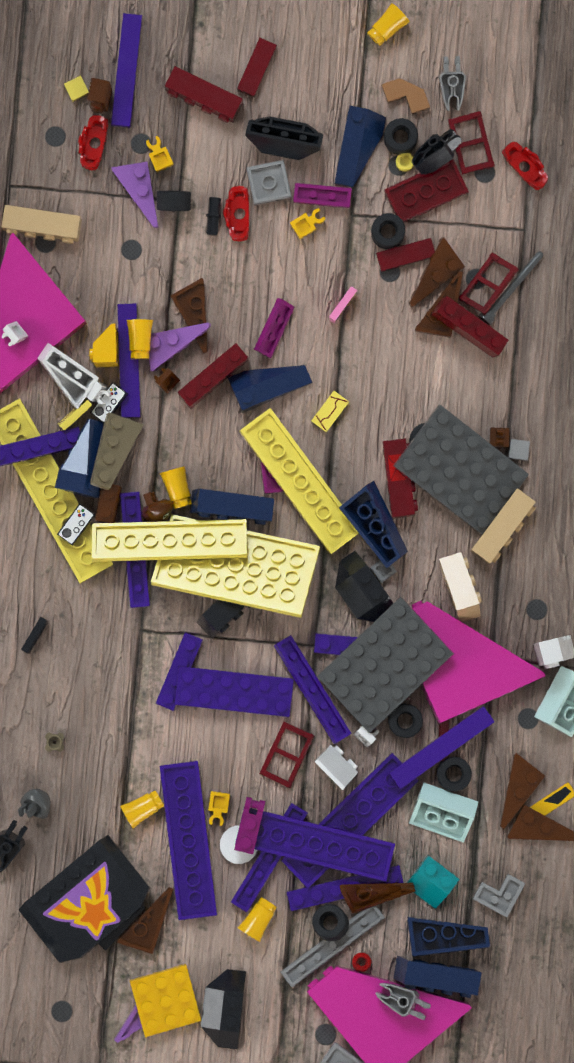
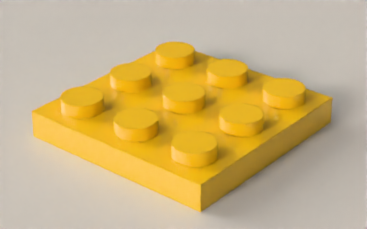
(165, 1000)

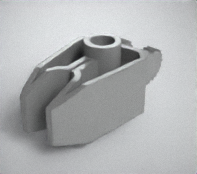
(452, 83)
(402, 1000)

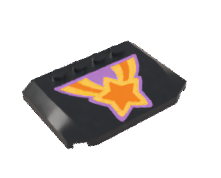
(86, 901)

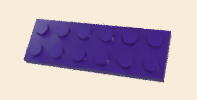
(234, 691)

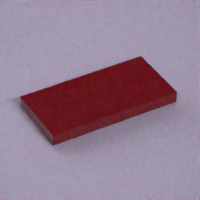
(426, 191)

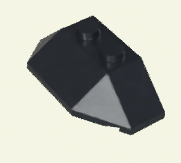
(284, 137)
(361, 589)
(223, 1008)

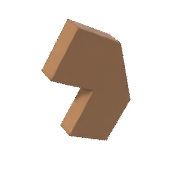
(400, 89)

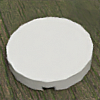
(227, 846)

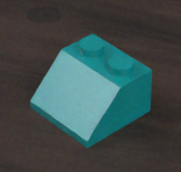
(432, 881)

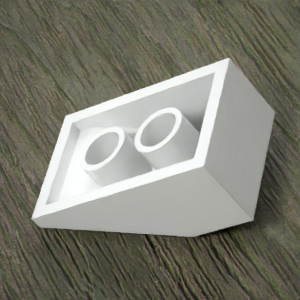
(336, 766)

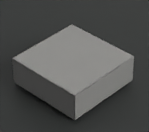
(519, 449)
(382, 572)

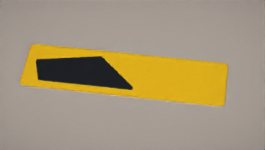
(554, 799)

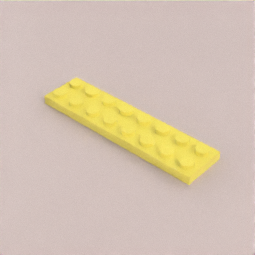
(299, 480)
(169, 540)

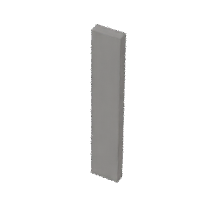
(326, 950)

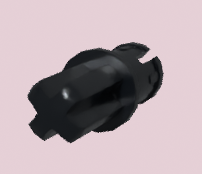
(213, 216)

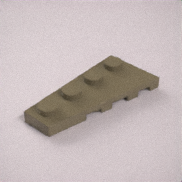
(114, 446)

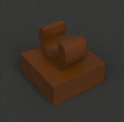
(167, 380)
(499, 437)

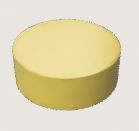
(403, 162)

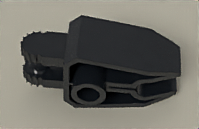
(436, 152)
(10, 844)

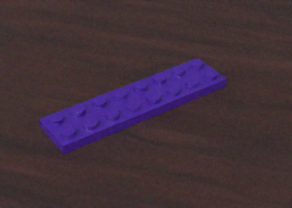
(357, 812)
(188, 840)
(324, 846)

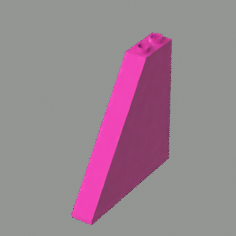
(37, 306)
(475, 672)
(373, 1027)

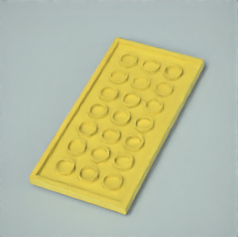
(270, 578)

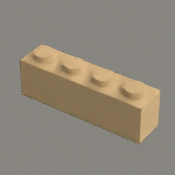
(41, 223)
(503, 526)

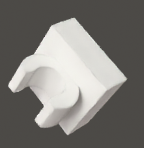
(14, 332)
(97, 391)
(365, 737)

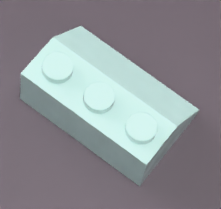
(558, 703)
(443, 812)

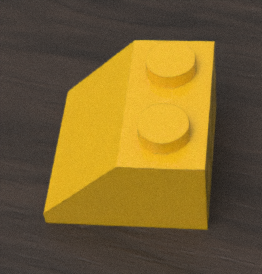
(105, 348)

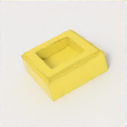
(76, 88)

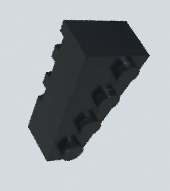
(218, 617)

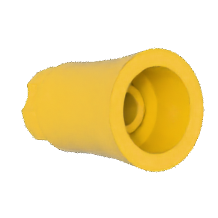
(388, 24)
(139, 337)
(177, 486)
(141, 808)
(258, 919)

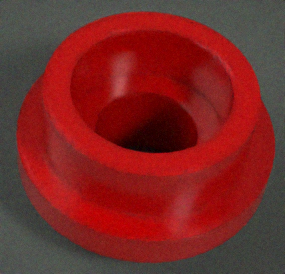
(366, 966)

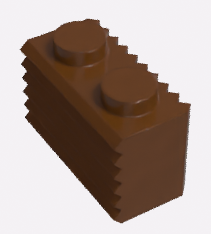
(99, 95)
(108, 504)

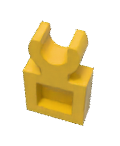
(160, 156)
(305, 225)
(219, 804)

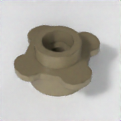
(59, 739)

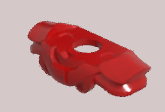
(96, 128)
(515, 154)
(237, 199)

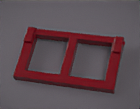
(476, 115)
(498, 289)
(299, 760)

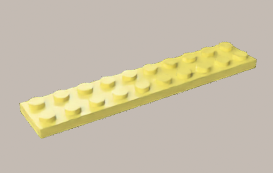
(53, 504)

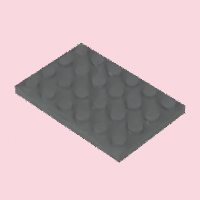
(460, 469)
(385, 664)

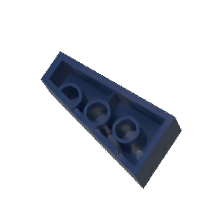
(231, 505)
(374, 523)
(439, 937)
(437, 976)

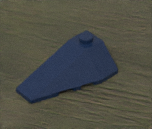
(361, 135)
(264, 385)
(77, 470)

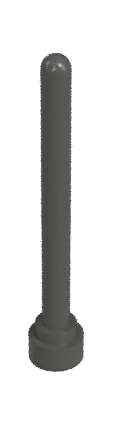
(489, 317)

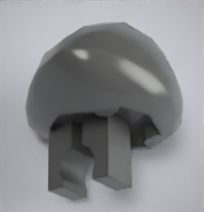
(35, 803)

